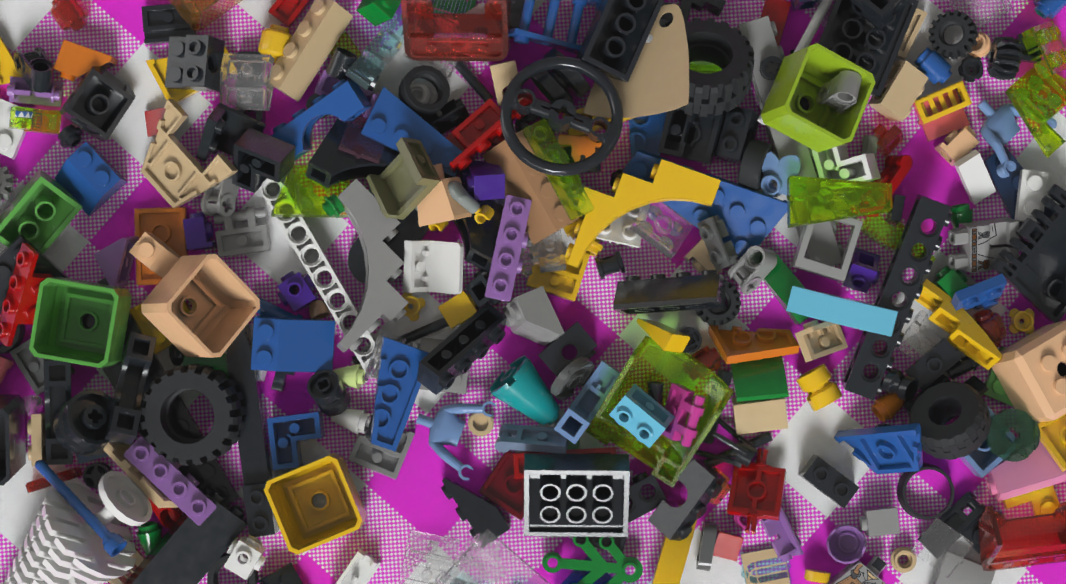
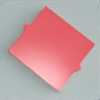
(944, 124)

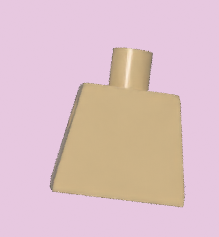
(501, 75)

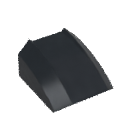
(98, 102)

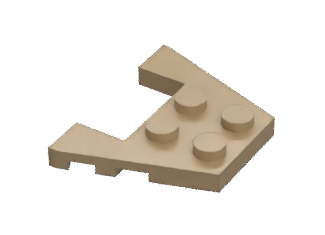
(174, 169)

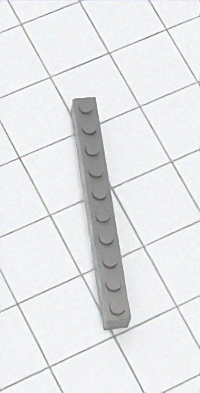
(761, 35)

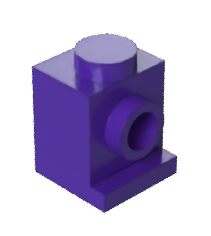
(198, 232)

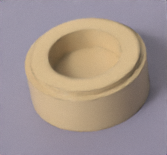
(480, 424)

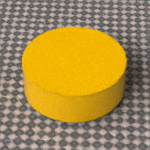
(817, 576)

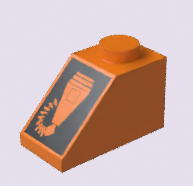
(76, 60)

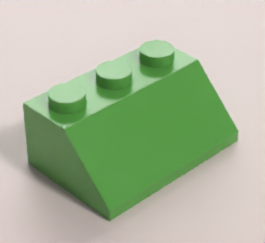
(38, 212)

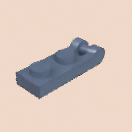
(530, 439)

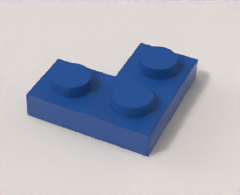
(980, 295)

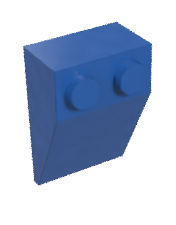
(292, 344)

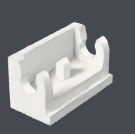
(359, 569)

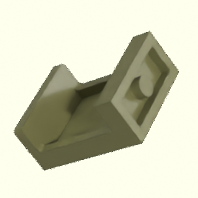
(405, 180)

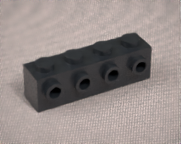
(461, 349)

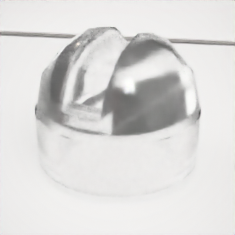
(33, 404)

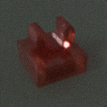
(888, 139)

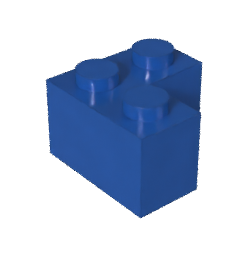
(286, 434)

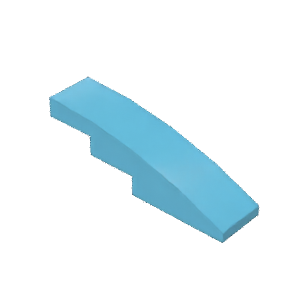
(842, 311)

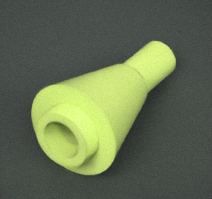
(351, 375)

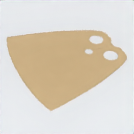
(658, 78)

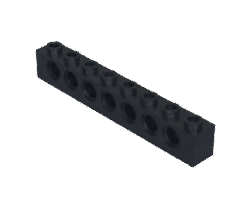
(912, 234)

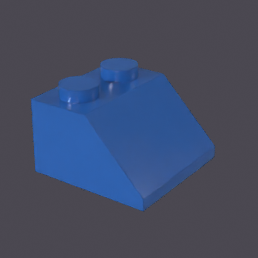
(89, 178)

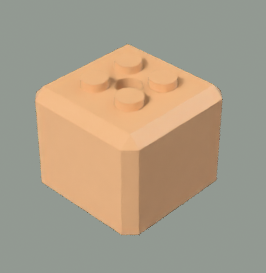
(218, 300)
(1031, 373)

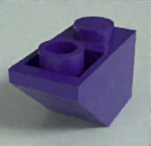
(484, 180)

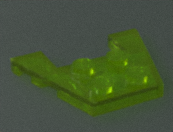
(1037, 103)

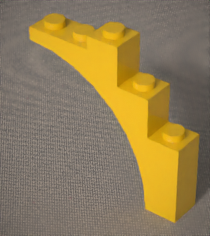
(669, 184)

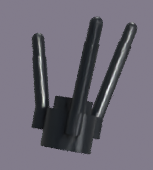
(741, 451)

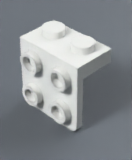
(433, 266)

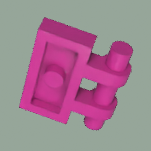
(680, 404)

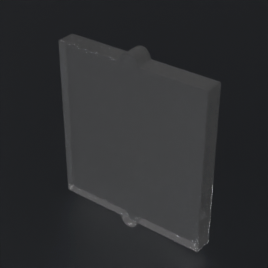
(942, 547)

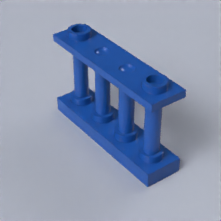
(523, 35)

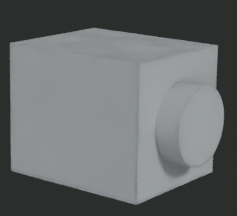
(879, 521)

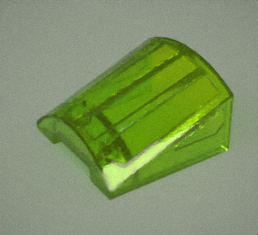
(653, 364)

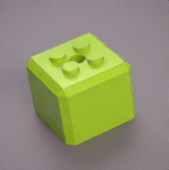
(803, 76)

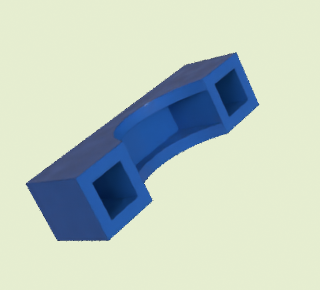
(344, 102)

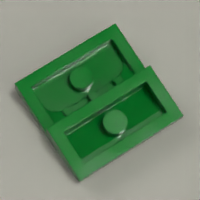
(759, 379)

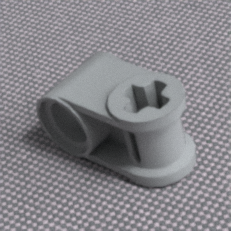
(840, 91)
(221, 195)
(749, 271)

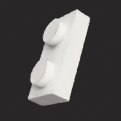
(1031, 190)

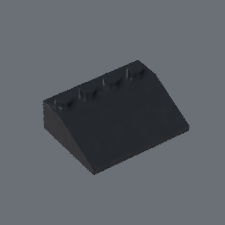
(861, 41)
(576, 495)

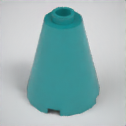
(526, 392)

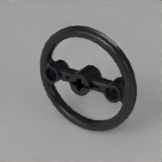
(570, 120)

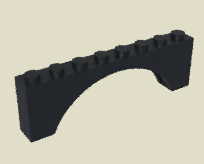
(334, 166)

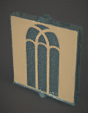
(764, 567)

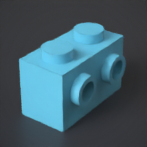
(642, 416)

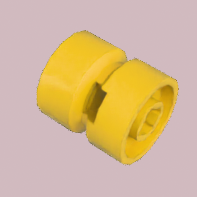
(818, 386)

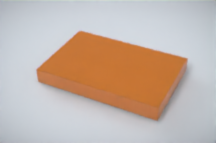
(167, 226)

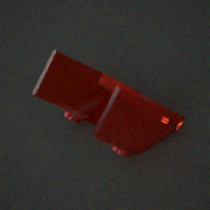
(456, 35)
(1022, 539)

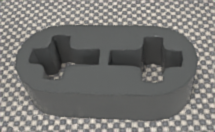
(706, 546)

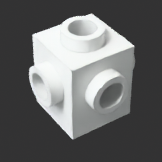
(245, 556)

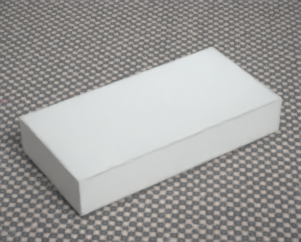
(974, 177)

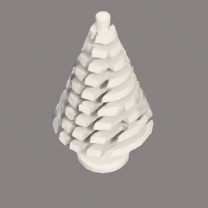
(66, 549)

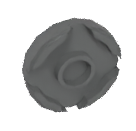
(573, 375)

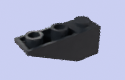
(476, 509)

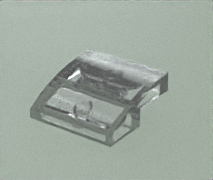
(246, 81)
(427, 557)

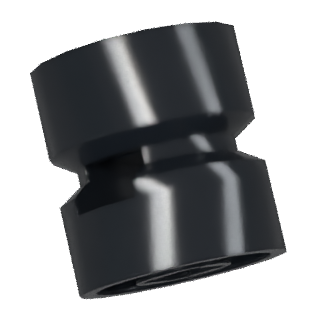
(328, 392)

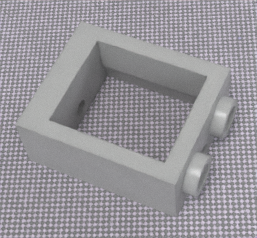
(820, 268)

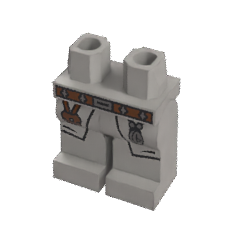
(981, 243)

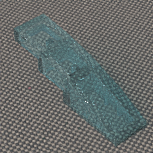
(378, 52)

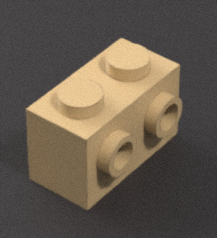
(900, 91)
(759, 415)

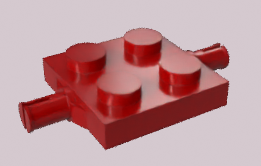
(757, 491)

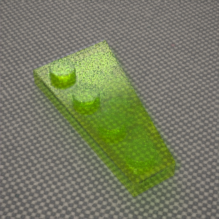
(826, 200)

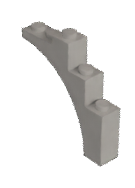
(380, 264)

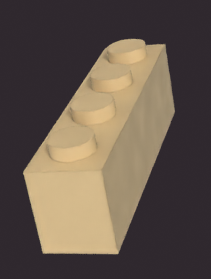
(309, 47)

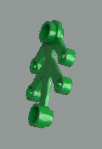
(598, 565)

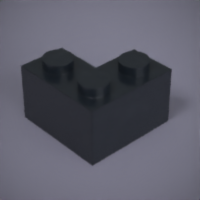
(259, 158)

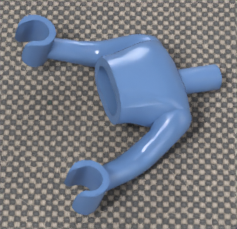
(999, 130)
(447, 430)

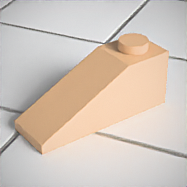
(154, 254)

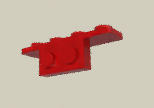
(478, 131)
(22, 294)

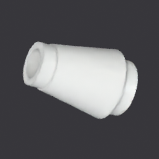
(353, 420)

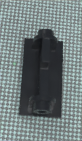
(453, 115)

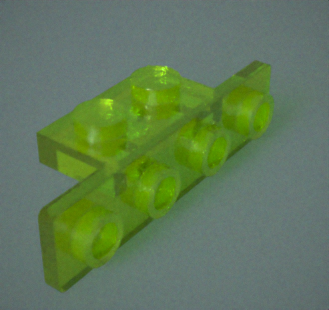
(567, 188)

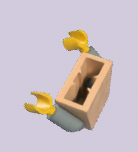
(449, 202)

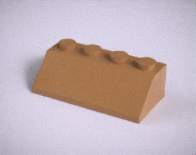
(522, 181)

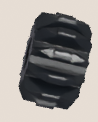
(1004, 58)

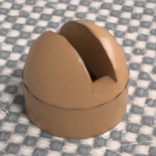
(318, 310)

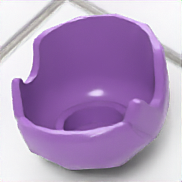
(846, 544)

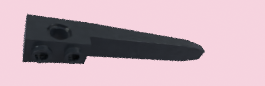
(253, 441)

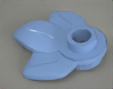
(779, 171)

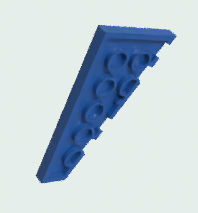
(745, 212)

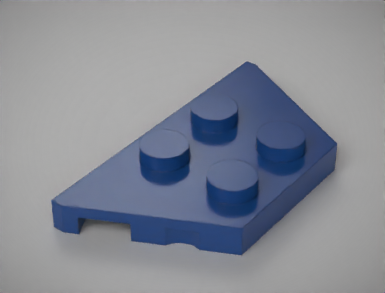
(886, 447)

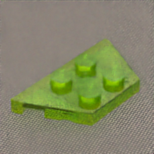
(304, 197)

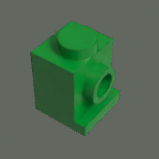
(950, 280)

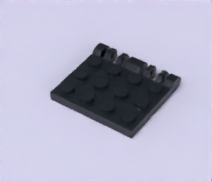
(1042, 263)

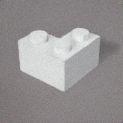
(837, 165)

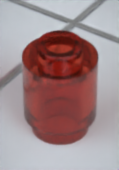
(708, 357)

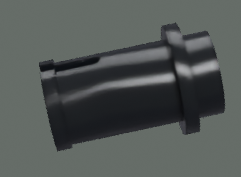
(961, 367)
(655, 390)

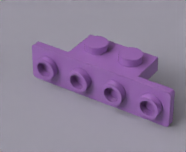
(508, 247)
(166, 477)

